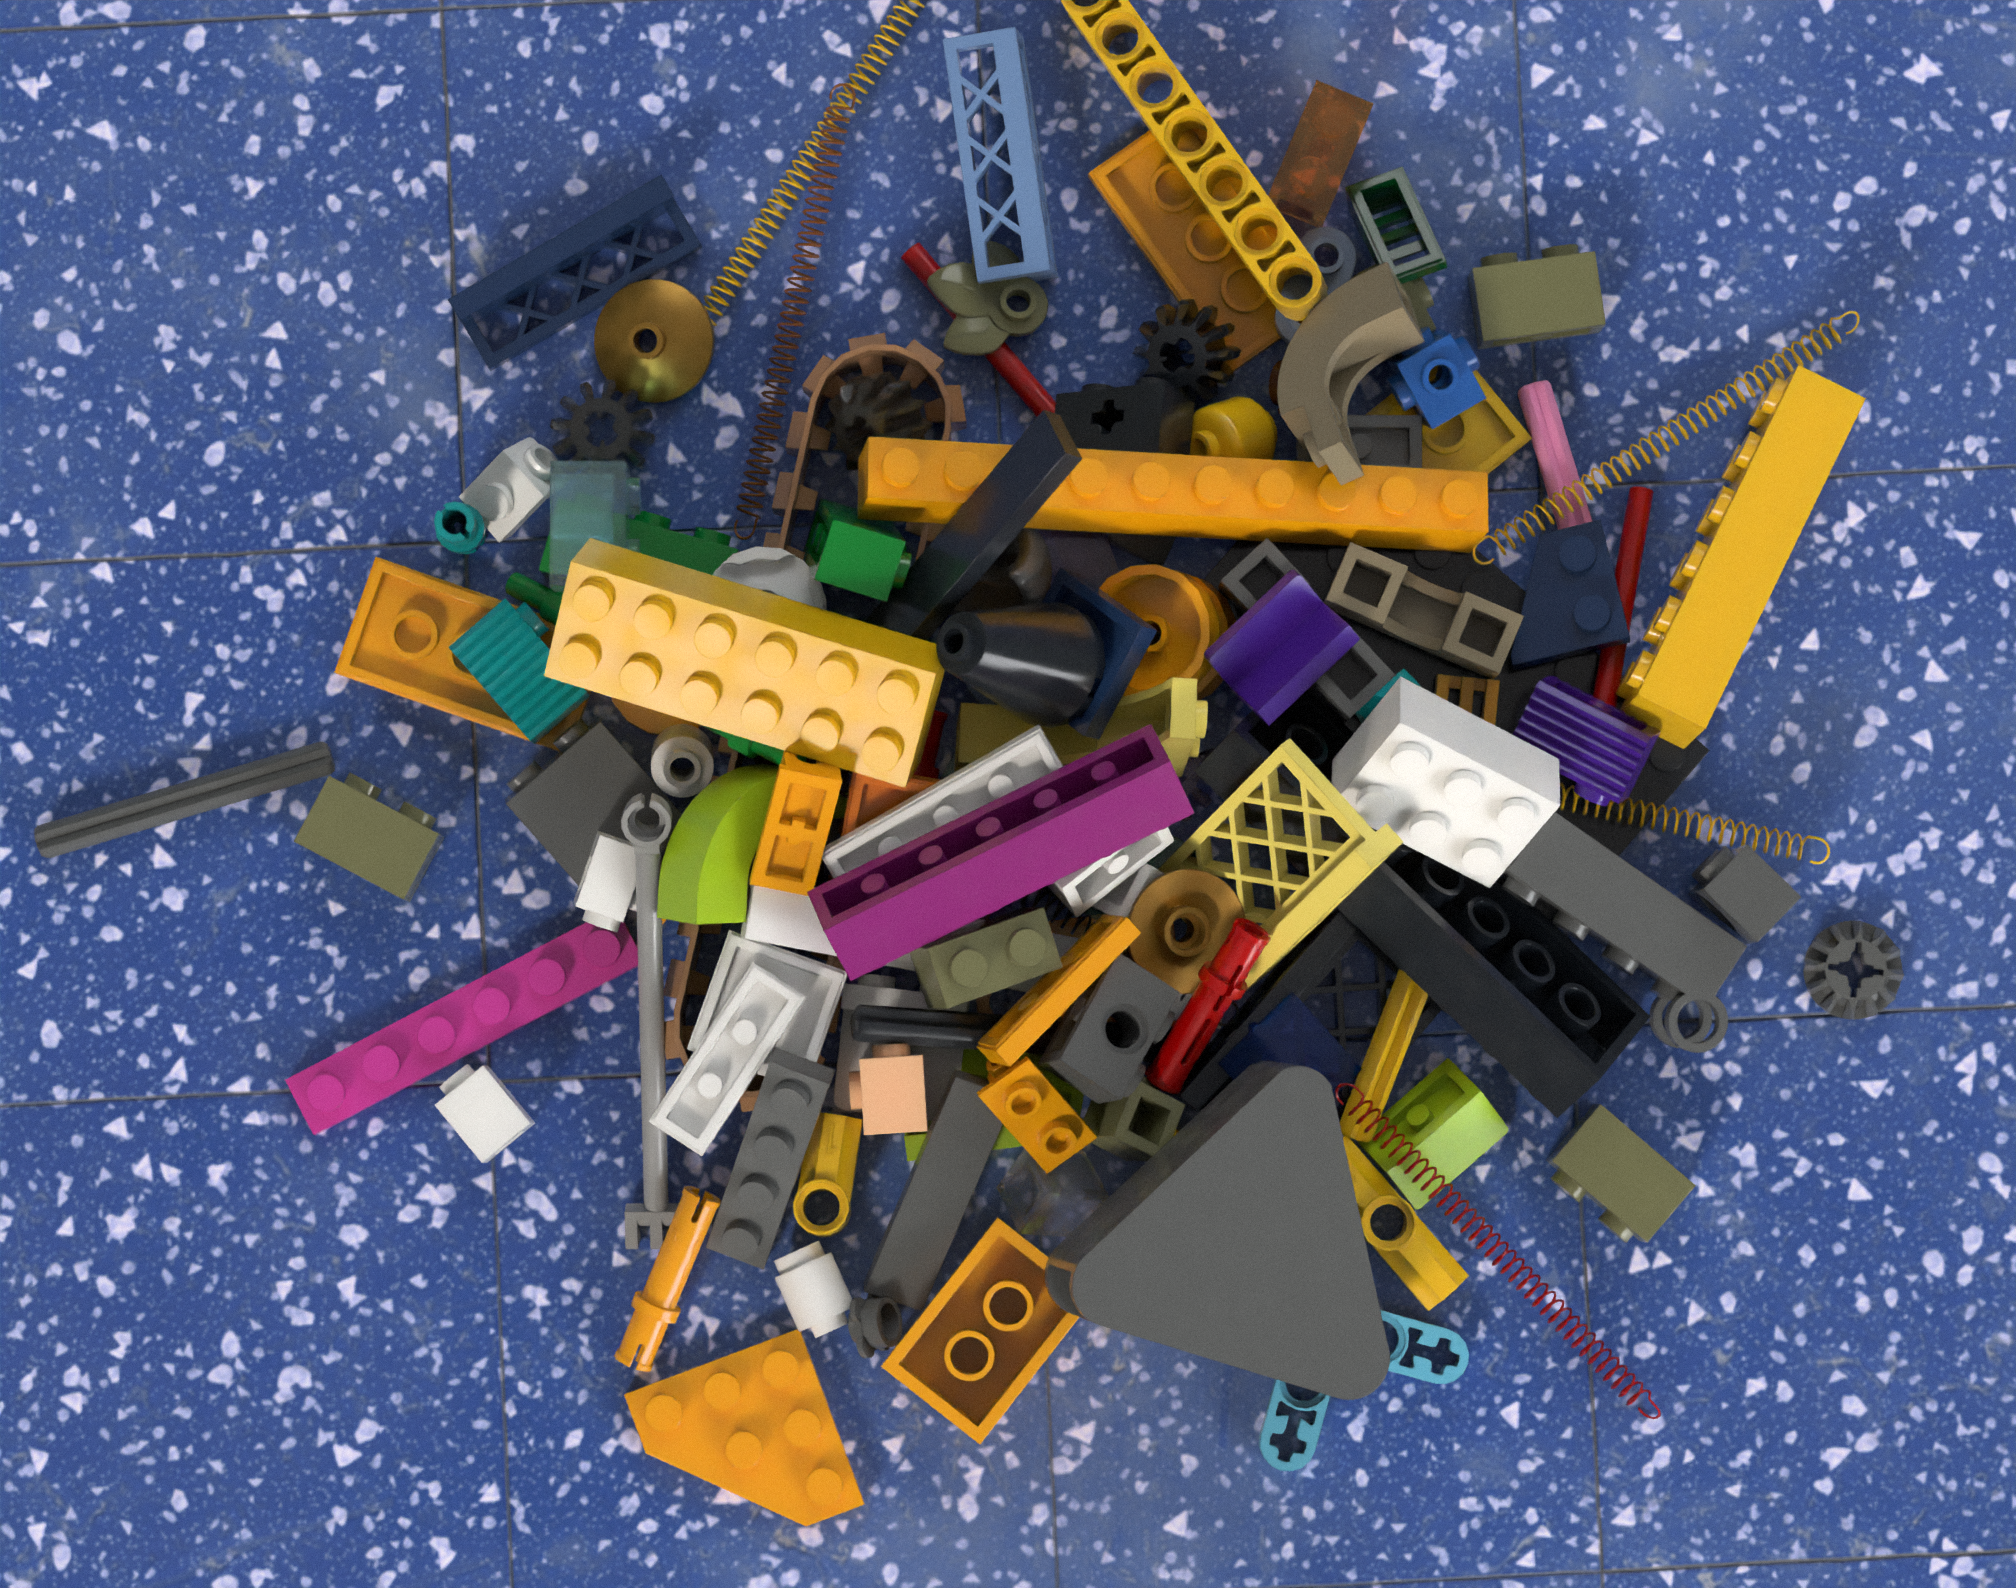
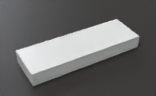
(727, 1059)

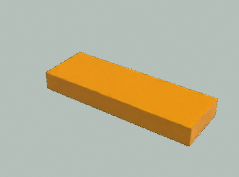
(1057, 989)

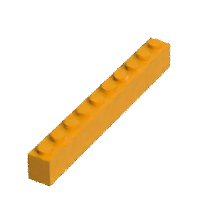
(1190, 496)

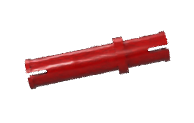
(1219, 985)

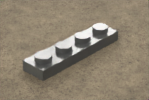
(770, 1158)

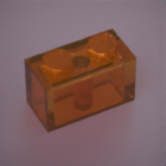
(1319, 153)

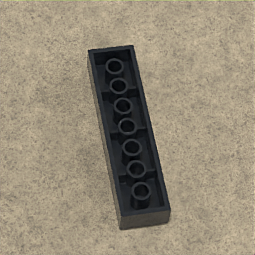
(1467, 945)

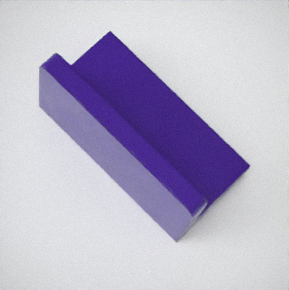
(1280, 647)

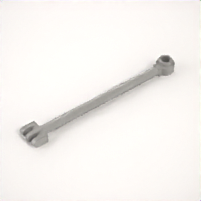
(647, 841)

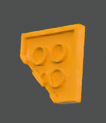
(754, 1429)

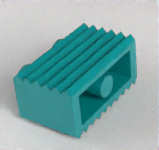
(510, 665)

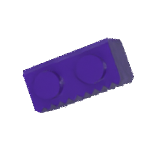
(1591, 739)

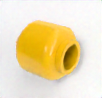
(1234, 429)

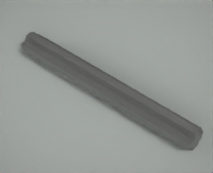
(184, 799)

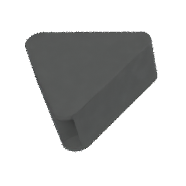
(1240, 1242)

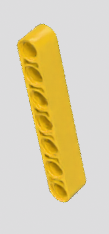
(1207, 165)

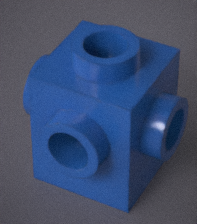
(1452, 388)

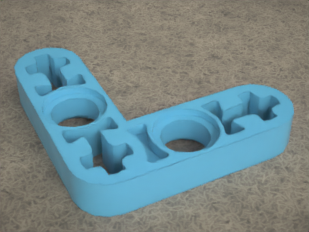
(1310, 1432)

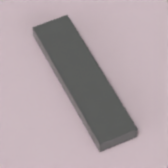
(935, 1194)

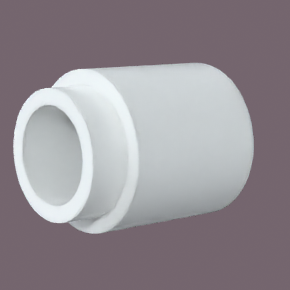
(684, 742)
(813, 1289)

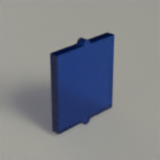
(1292, 1037)

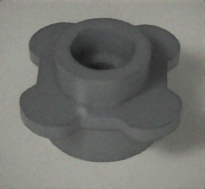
(874, 1324)

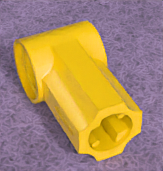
(830, 1168)

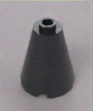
(1026, 658)

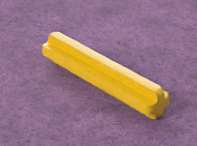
(1384, 1055)

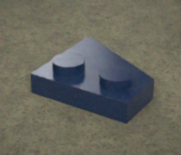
(1569, 599)

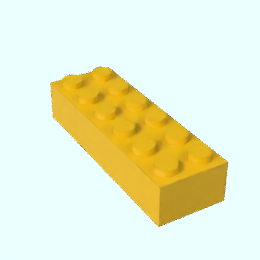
(1743, 553)
(745, 662)

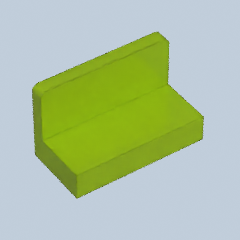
(1446, 1122)

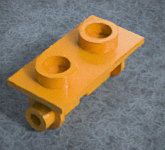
(1035, 1112)

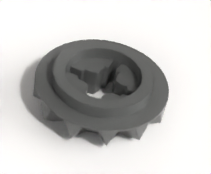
(1832, 989)

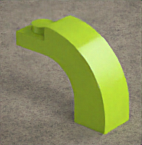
(714, 846)

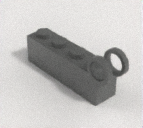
(1636, 923)

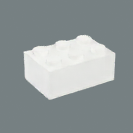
(1447, 782)

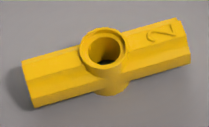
(1415, 1252)

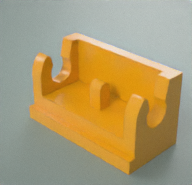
(796, 825)

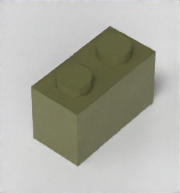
(1536, 297)
(370, 837)
(986, 957)
(1619, 1175)

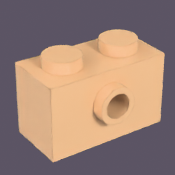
(890, 1090)

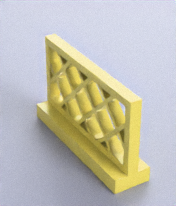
(1328, 880)

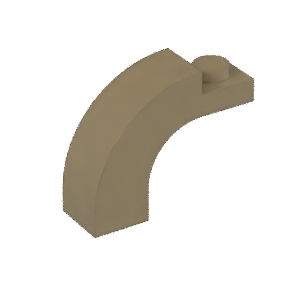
(1332, 353)

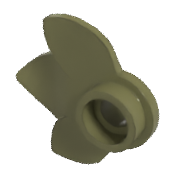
(981, 309)

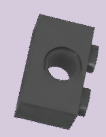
(1742, 893)
(1080, 1047)

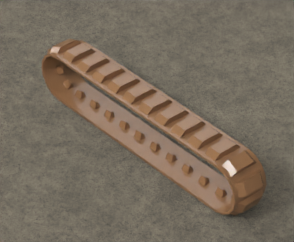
(791, 496)

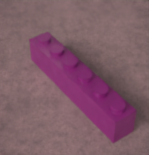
(1000, 852)

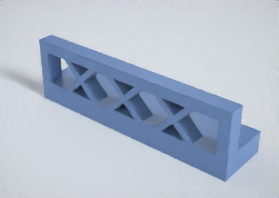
(1023, 151)

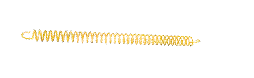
(806, 163)
(1808, 355)
(1700, 822)

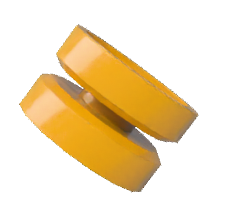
(1187, 617)

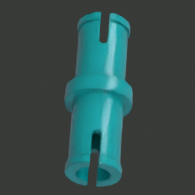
(461, 513)

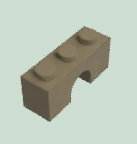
(1421, 613)

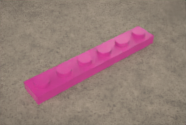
(461, 1023)

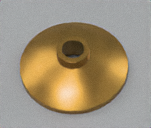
(682, 335)
(1207, 908)

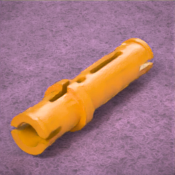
(658, 1301)

